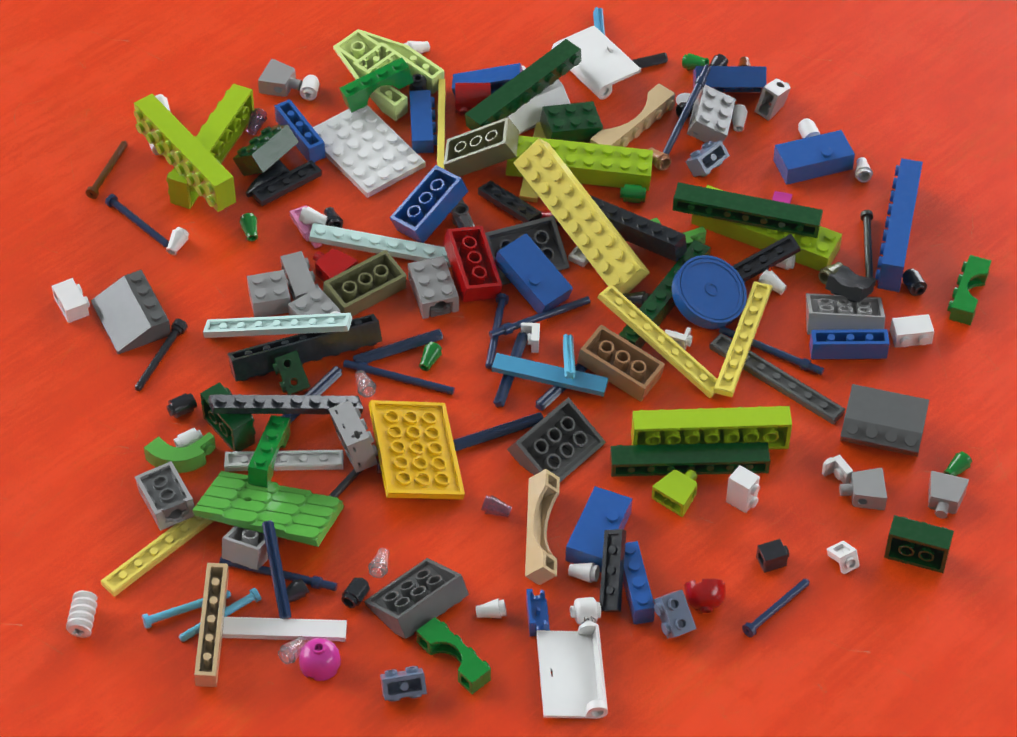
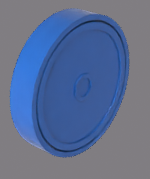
(709, 292)

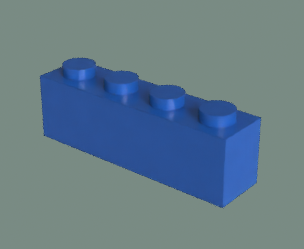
(496, 76)
(421, 121)
(310, 142)
(849, 344)
(637, 585)

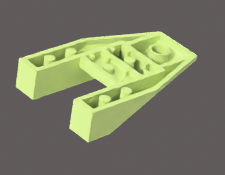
(367, 52)

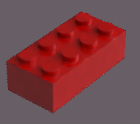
(472, 263)

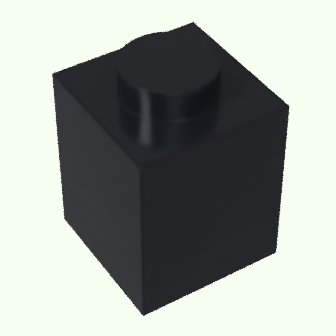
(772, 555)

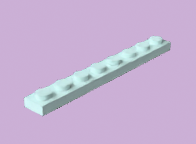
(375, 243)
(277, 325)

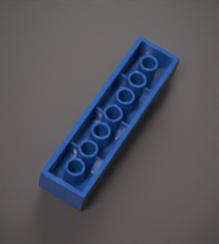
(898, 225)

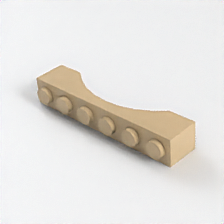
(658, 103)
(542, 494)

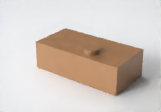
(621, 362)

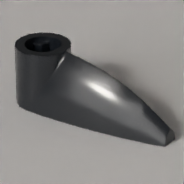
(270, 174)

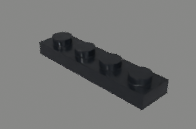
(286, 183)
(509, 202)
(767, 257)
(612, 570)

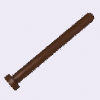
(92, 191)

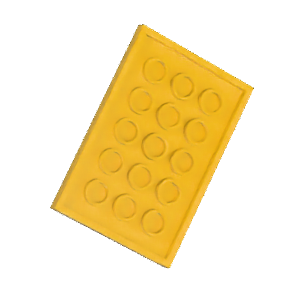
(416, 450)

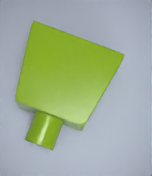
(676, 491)

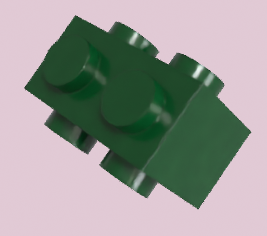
(292, 373)

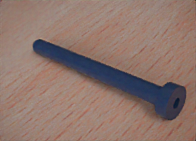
(750, 628)

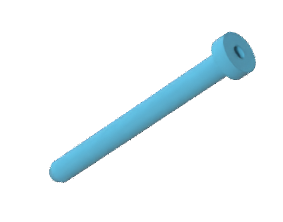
(253, 596)
(148, 620)

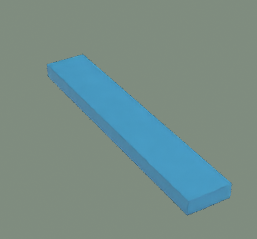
(549, 374)

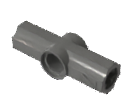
(461, 216)

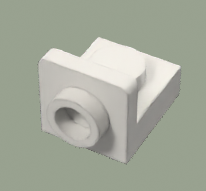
(533, 332)
(682, 339)
(840, 468)
(845, 556)

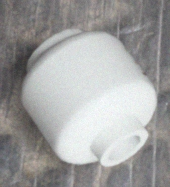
(585, 610)

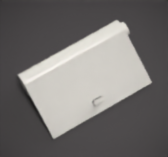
(601, 62)
(577, 674)

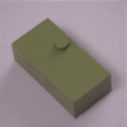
(481, 147)
(366, 283)

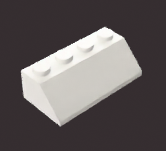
(530, 113)

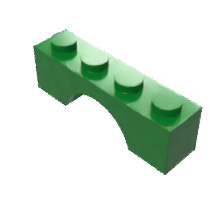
(358, 92)
(964, 304)
(263, 460)
(437, 638)

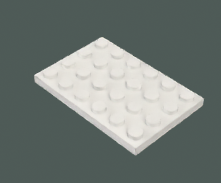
(367, 150)

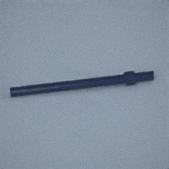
(699, 83)
(508, 328)
(804, 363)
(398, 377)
(315, 581)

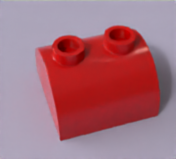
(469, 95)

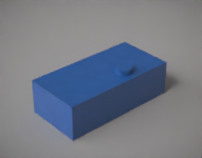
(734, 78)
(813, 157)
(429, 204)
(533, 274)
(602, 512)

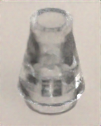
(365, 385)
(379, 565)
(290, 651)

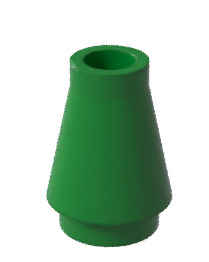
(691, 60)
(249, 225)
(430, 355)
(958, 464)

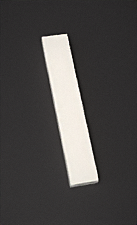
(289, 460)
(284, 628)

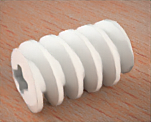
(82, 614)

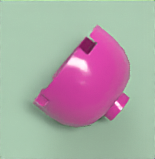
(319, 659)

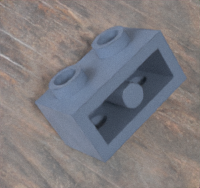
(709, 157)
(674, 614)
(403, 683)

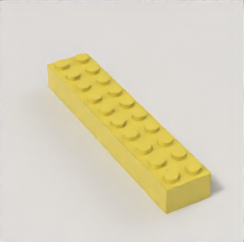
(581, 217)

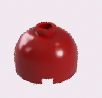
(705, 594)

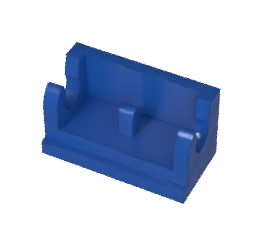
(537, 612)

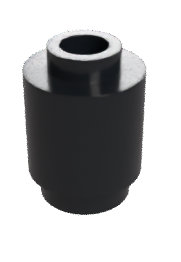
(419, 83)
(914, 282)
(181, 405)
(355, 592)

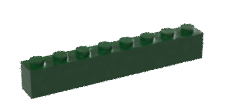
(525, 85)
(747, 210)
(661, 300)
(701, 458)

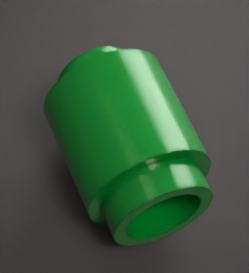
(633, 193)

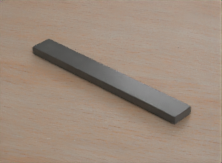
(783, 382)

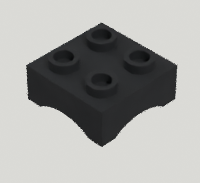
(850, 285)

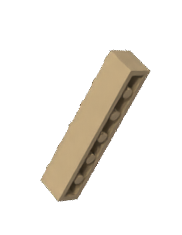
(211, 625)

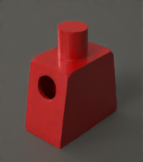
(332, 263)

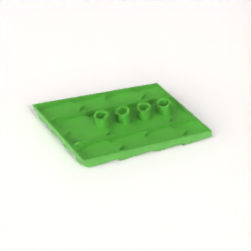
(295, 511)

